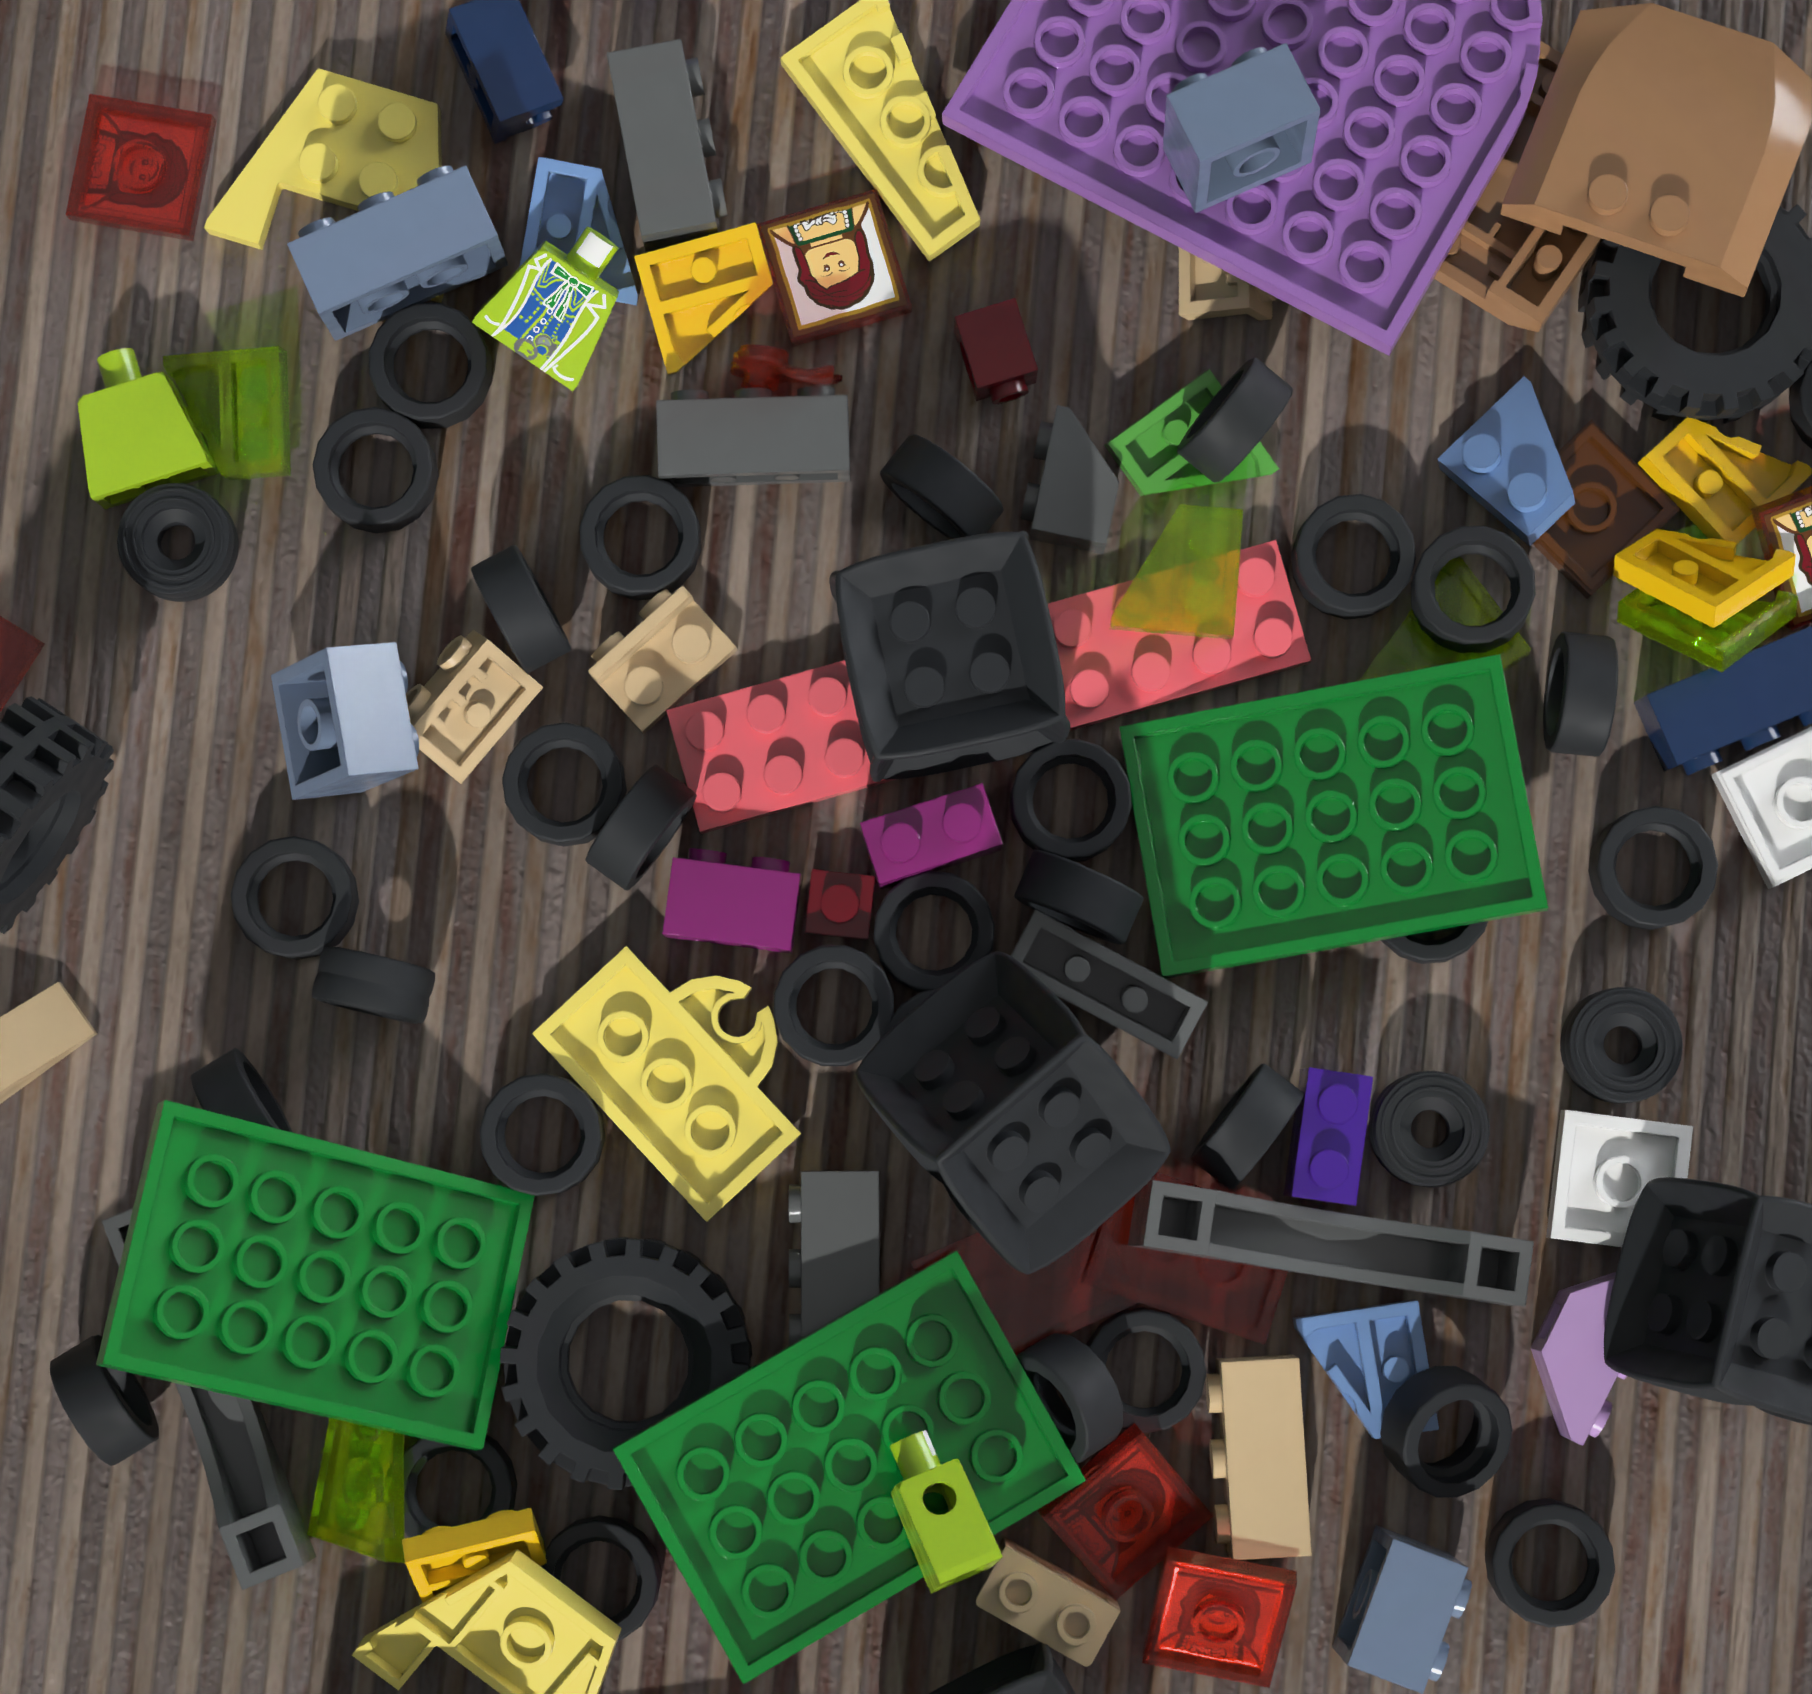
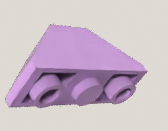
(1572, 1359)

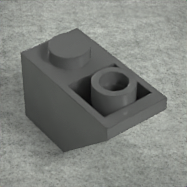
(1076, 488)

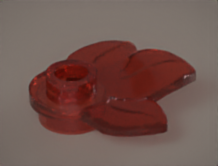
(768, 366)

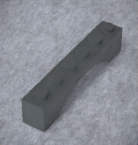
(1331, 1244)
(242, 1471)

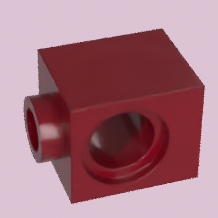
(996, 352)

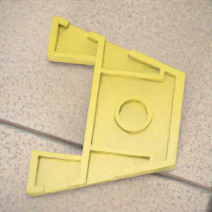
(333, 145)
(505, 1626)

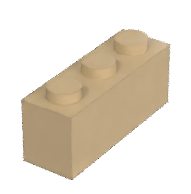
(1260, 1457)

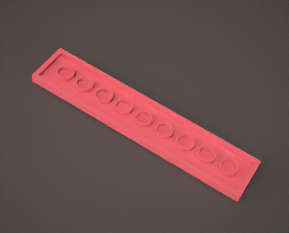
(802, 735)

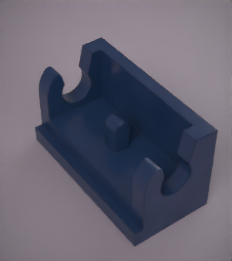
(503, 65)

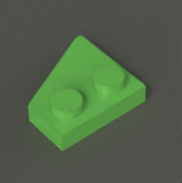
(1150, 445)

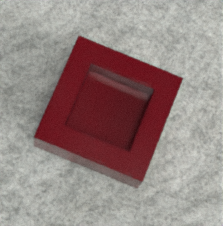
(840, 904)

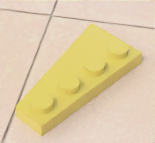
(875, 106)

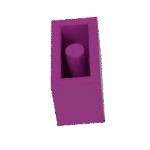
(931, 835)
(732, 902)

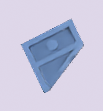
(562, 205)
(1512, 465)
(1368, 1354)

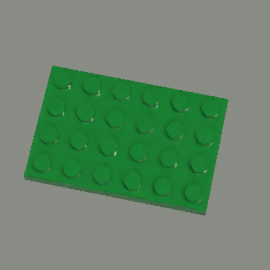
(1333, 817)
(316, 1277)
(788, 1470)

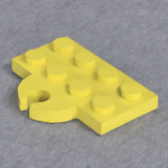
(675, 1076)

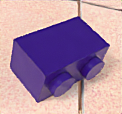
(1328, 1136)

